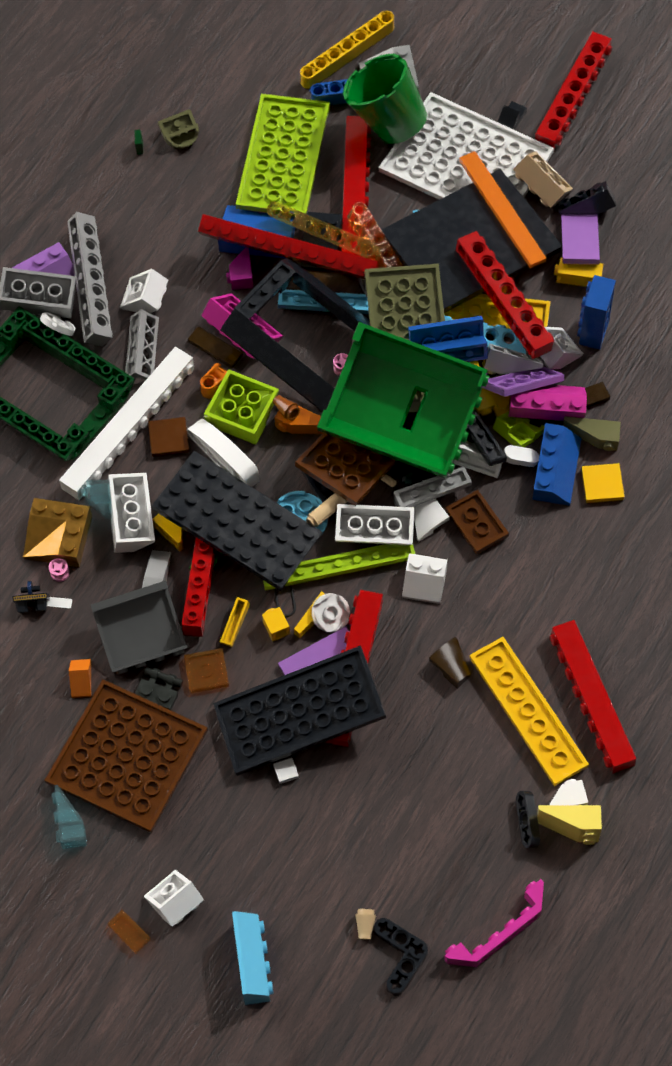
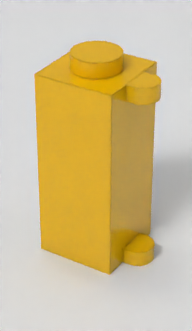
(577, 273)

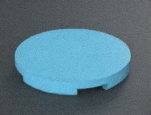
(301, 505)

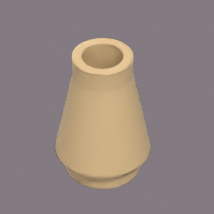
(365, 923)

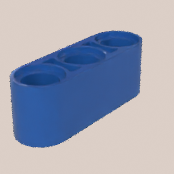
(329, 92)

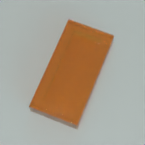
(129, 931)

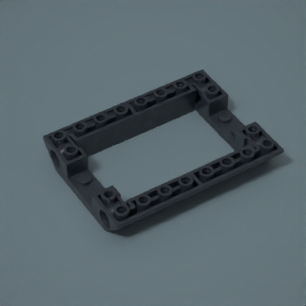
(269, 352)

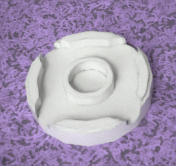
(55, 323)
(330, 612)

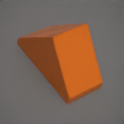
(80, 678)

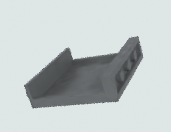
(139, 627)

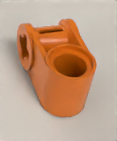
(212, 378)

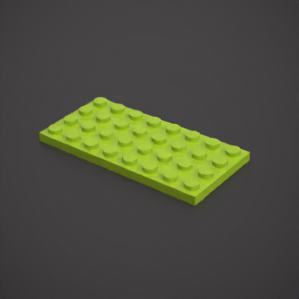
(283, 153)

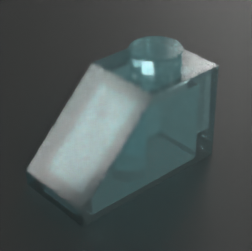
(98, 496)

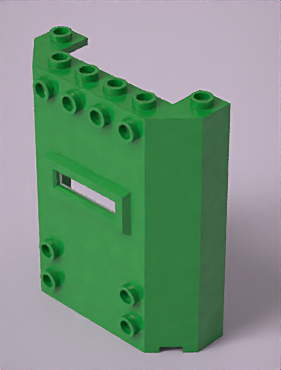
(380, 388)

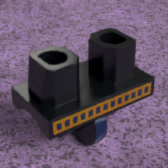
(22, 600)

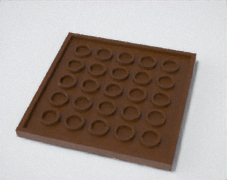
(126, 755)

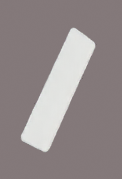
(59, 602)

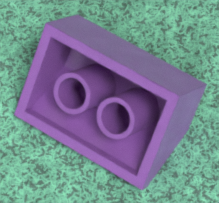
(50, 260)

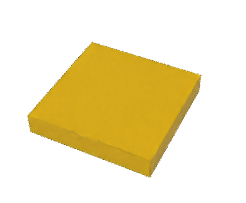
(602, 483)

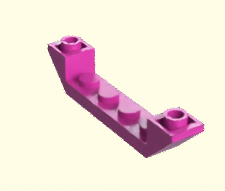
(461, 956)

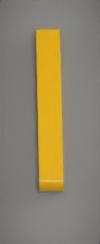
(347, 49)

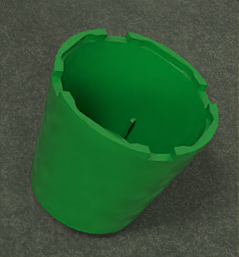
(387, 98)

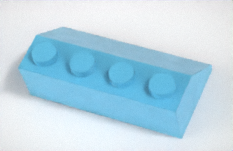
(251, 957)

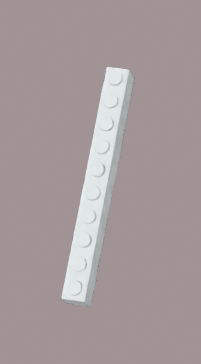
(128, 422)

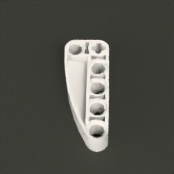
(223, 452)

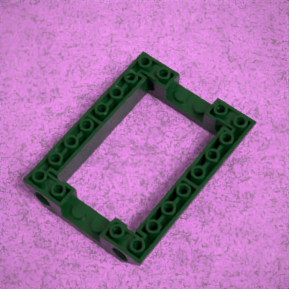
(114, 381)

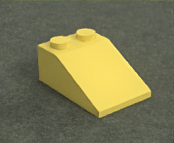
(576, 822)

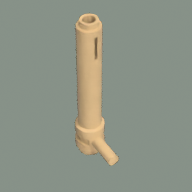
(329, 506)

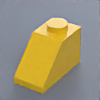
(169, 530)

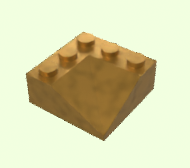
(57, 531)

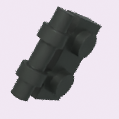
(158, 694)

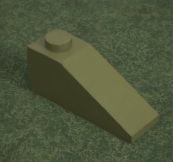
(596, 432)

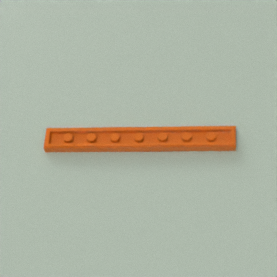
(502, 209)

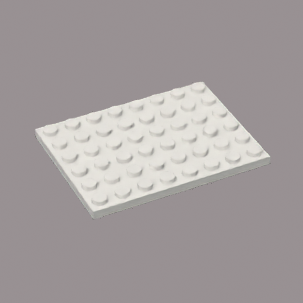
(451, 131)

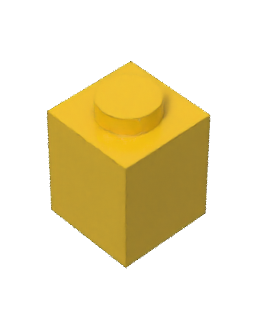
(275, 623)

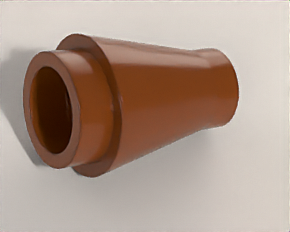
(287, 408)

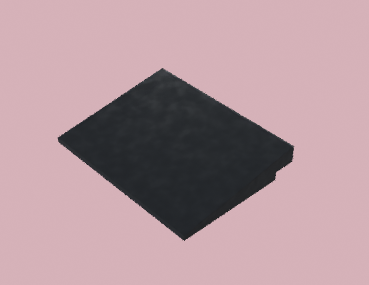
(433, 233)

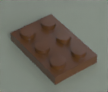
(477, 522)

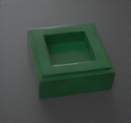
(138, 141)

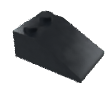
(332, 219)

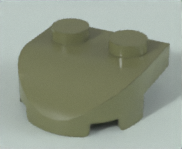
(179, 129)

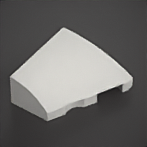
(428, 517)

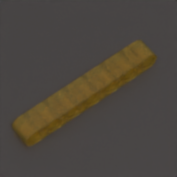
(316, 227)

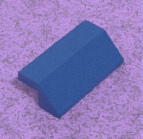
(456, 338)

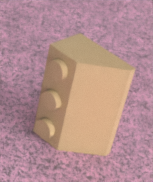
(542, 179)

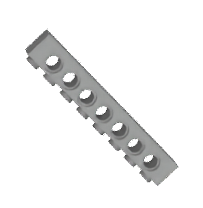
(89, 279)

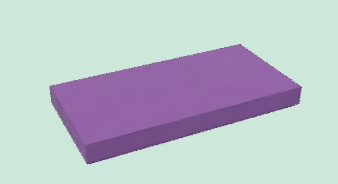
(580, 239)
(523, 381)
(316, 652)

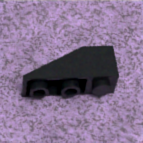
(590, 201)

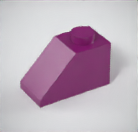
(240, 271)

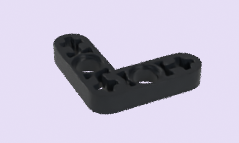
(408, 957)

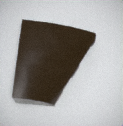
(451, 662)

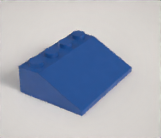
(256, 220)

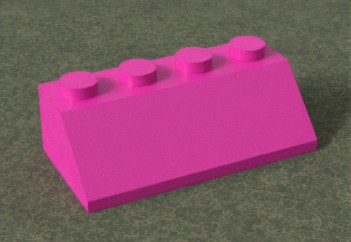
(220, 308)
(549, 403)

